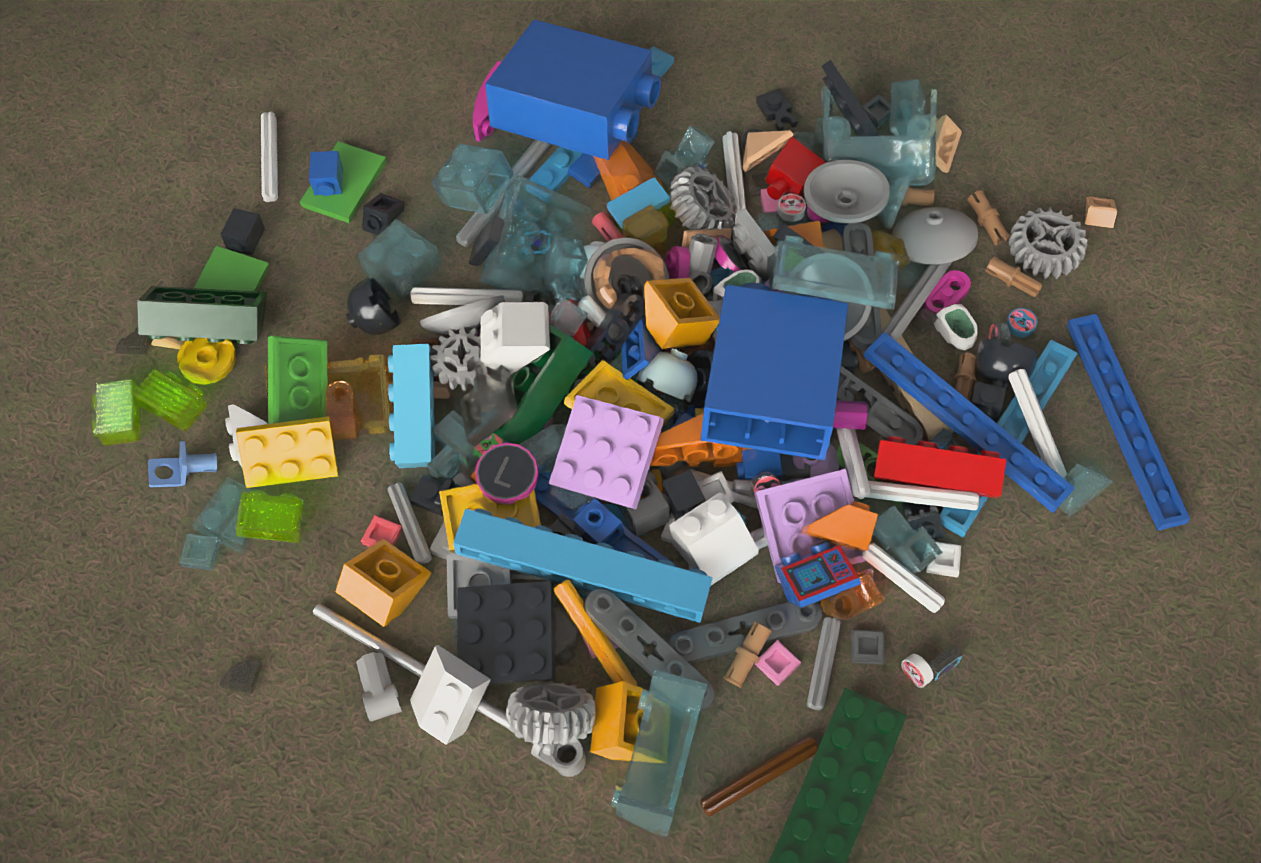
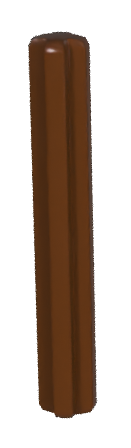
(759, 776)

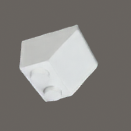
(514, 334)
(713, 538)
(447, 695)

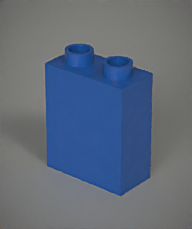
(572, 89)
(775, 371)

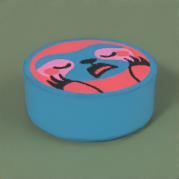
(1022, 322)

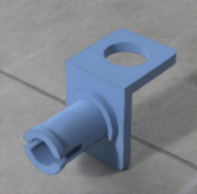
(181, 467)

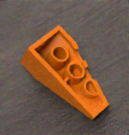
(624, 170)
(685, 444)

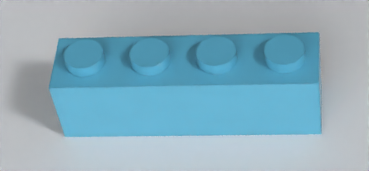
(413, 405)

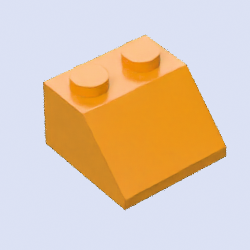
(678, 313)
(381, 581)
(616, 720)

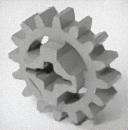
(450, 355)

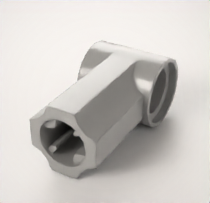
(702, 253)
(379, 692)

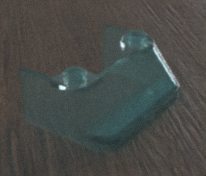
(889, 154)
(834, 273)
(660, 752)

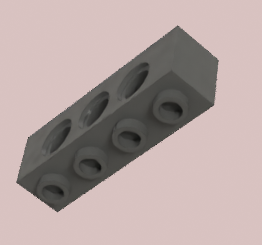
(651, 510)

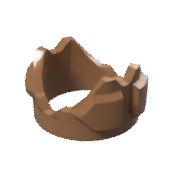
(604, 291)

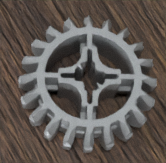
(701, 200)
(1047, 250)
(551, 713)

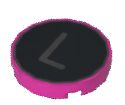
(728, 256)
(506, 473)

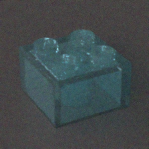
(472, 178)
(400, 260)

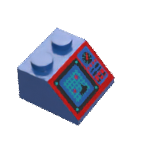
(816, 574)

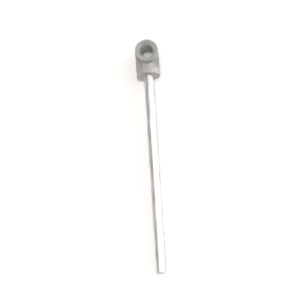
(544, 752)

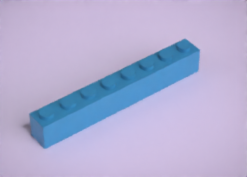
(586, 565)

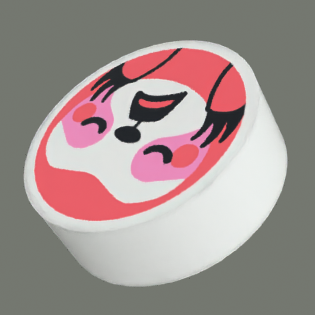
(791, 207)
(917, 670)

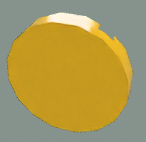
(214, 360)

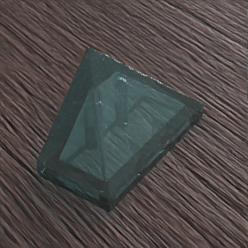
(897, 192)
(1088, 483)

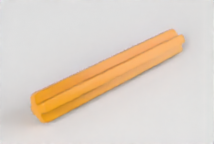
(593, 635)

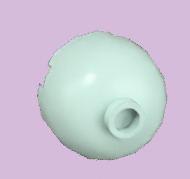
(671, 374)

